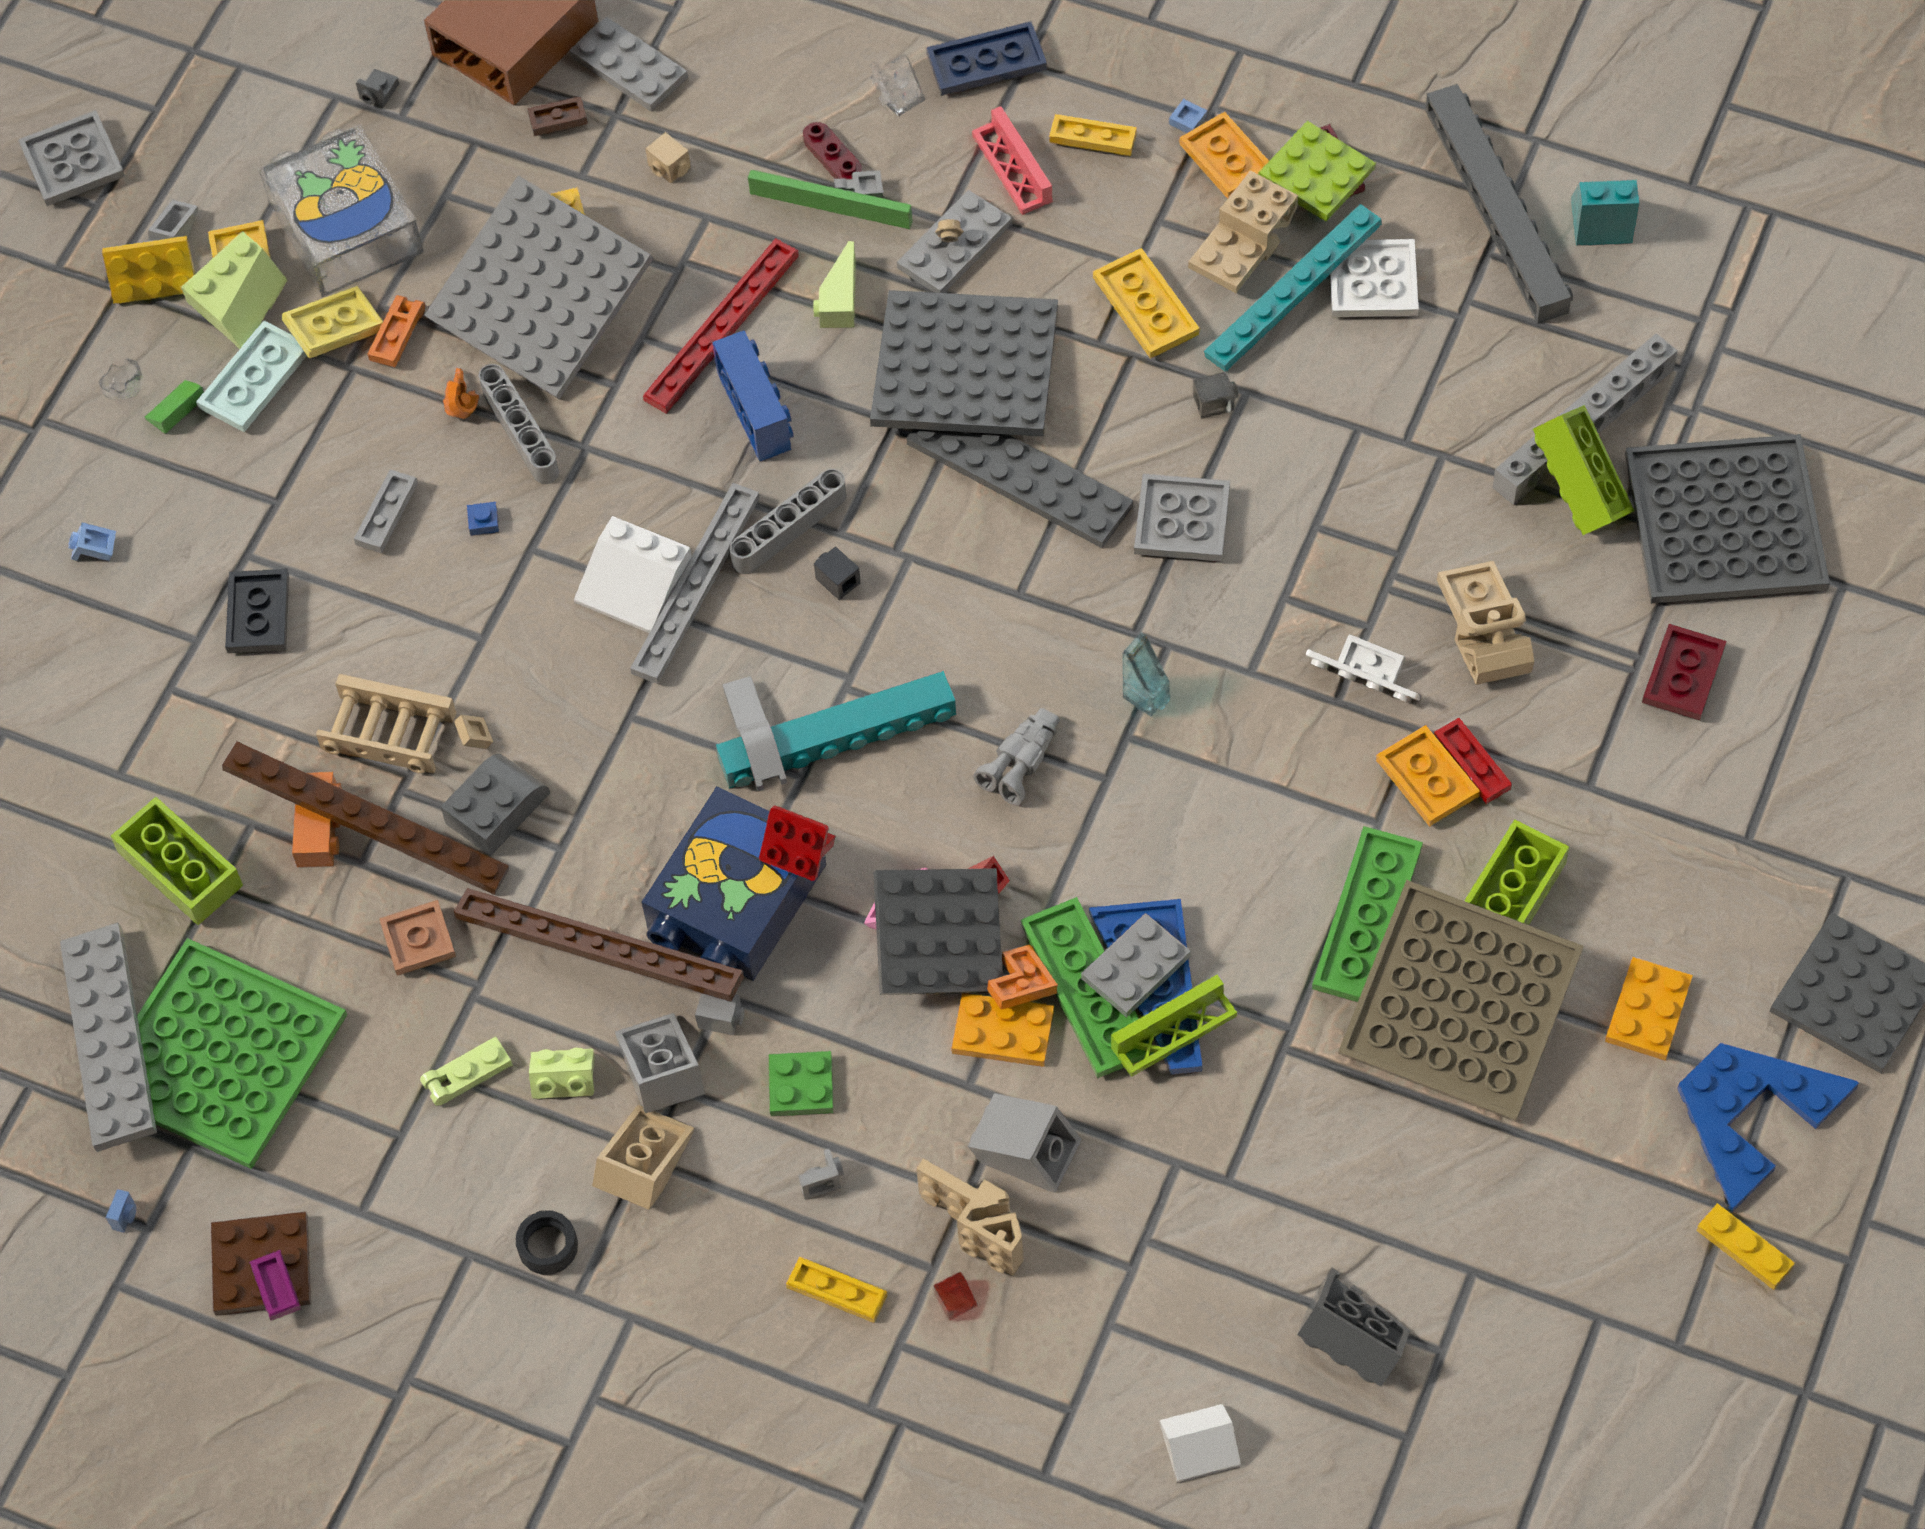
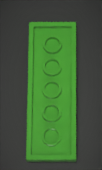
(1364, 911)
(1066, 948)

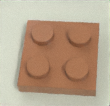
(417, 937)

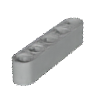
(521, 434)
(782, 532)

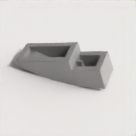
(174, 221)

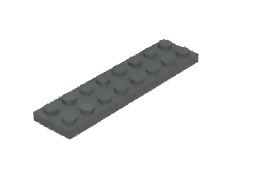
(1029, 480)

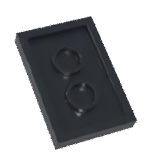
(257, 611)

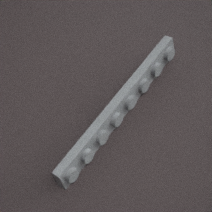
(694, 583)

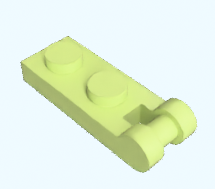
(466, 1071)

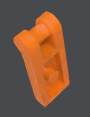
(396, 331)

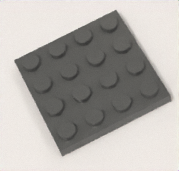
(937, 930)
(1854, 993)

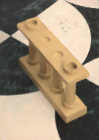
(382, 697)

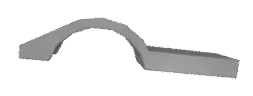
(754, 731)

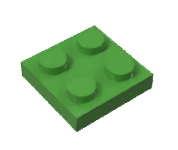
(800, 1083)

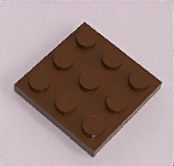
(244, 1240)

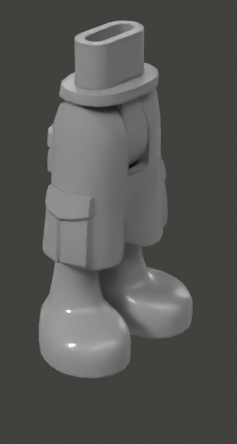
(1023, 750)

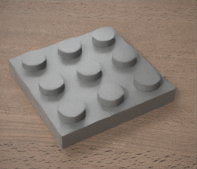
(71, 158)
(1182, 517)

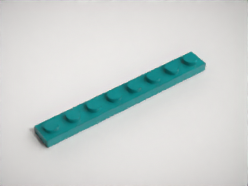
(1292, 288)

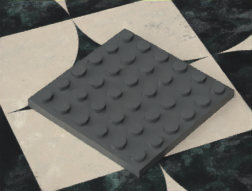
(964, 363)
(1726, 518)

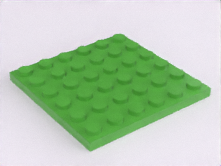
(229, 1050)

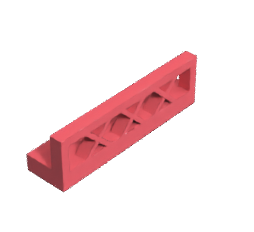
(1020, 155)

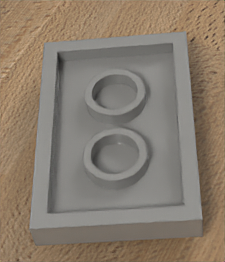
(1136, 965)

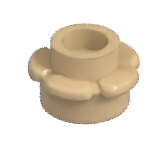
(949, 230)

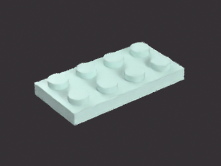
(252, 376)

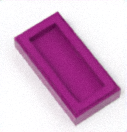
(275, 1285)

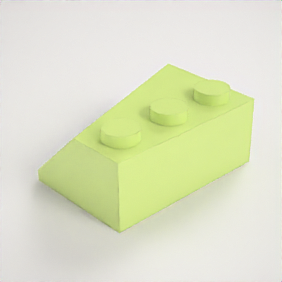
(236, 289)

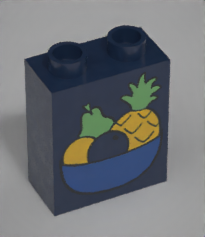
(719, 893)

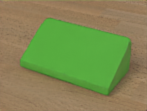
(175, 406)

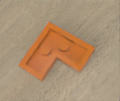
(1026, 981)

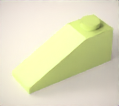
(837, 292)

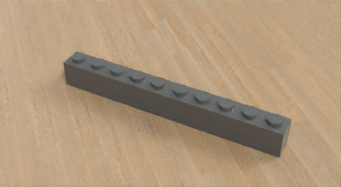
(1498, 203)

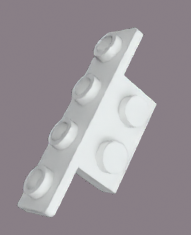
(1370, 663)

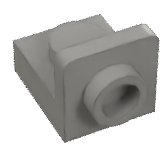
(822, 1180)

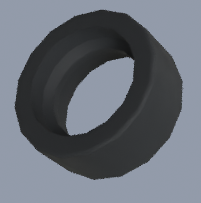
(556, 1263)

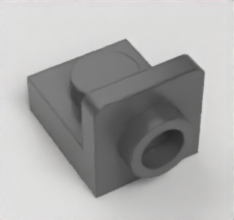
(377, 88)

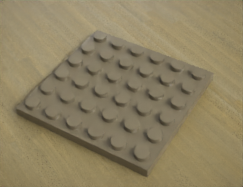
(1461, 1000)

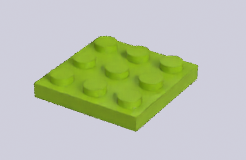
(1318, 170)

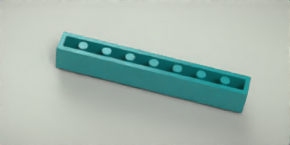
(847, 726)

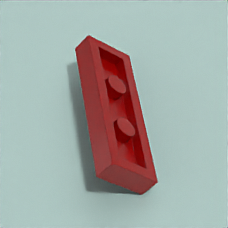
(1473, 760)

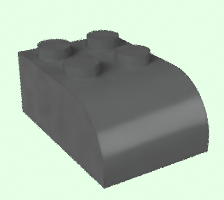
(493, 803)

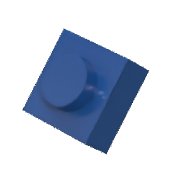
(483, 518)

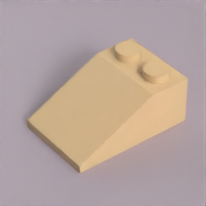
(641, 1157)

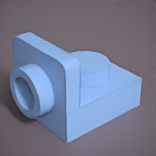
(92, 541)

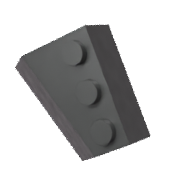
(1353, 1331)

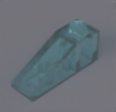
(1143, 677)

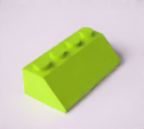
(1582, 470)

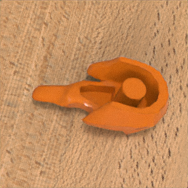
(457, 401)

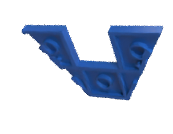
(1727, 1085)

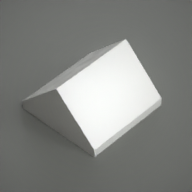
(1200, 1443)

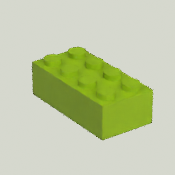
(177, 860)
(1519, 873)

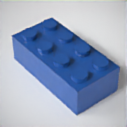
(753, 395)

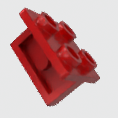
(795, 843)

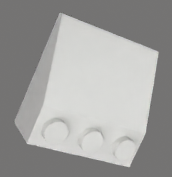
(632, 574)

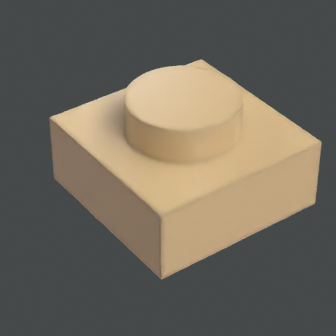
(473, 731)

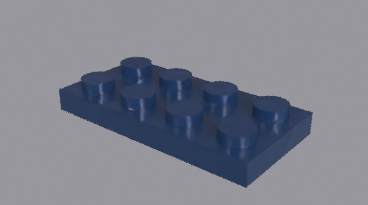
(986, 58)

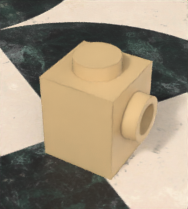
(668, 158)

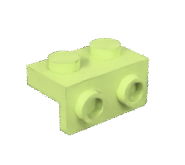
(561, 1073)

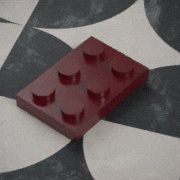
(1684, 671)

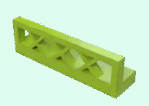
(1167, 1016)

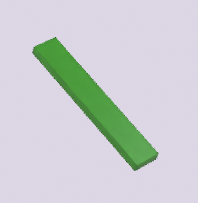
(830, 199)

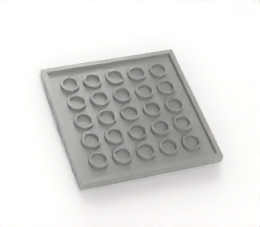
(538, 287)

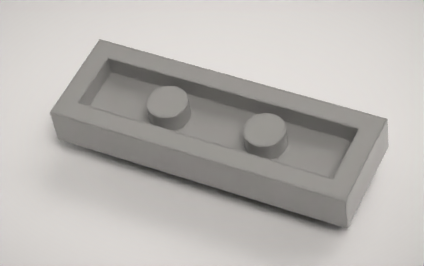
(385, 511)

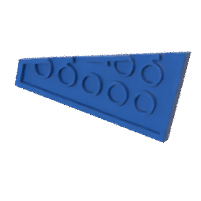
(1116, 920)

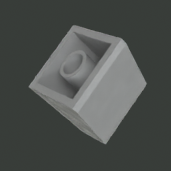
(1025, 1140)

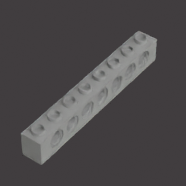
(1604, 404)

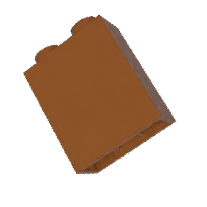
(507, 41)

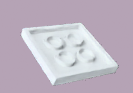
(1376, 281)

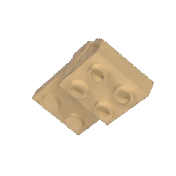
(1244, 232)
(1487, 622)
(981, 1215)

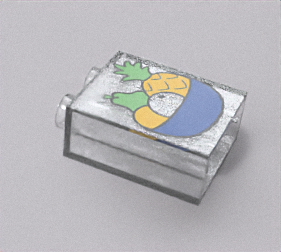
(341, 210)

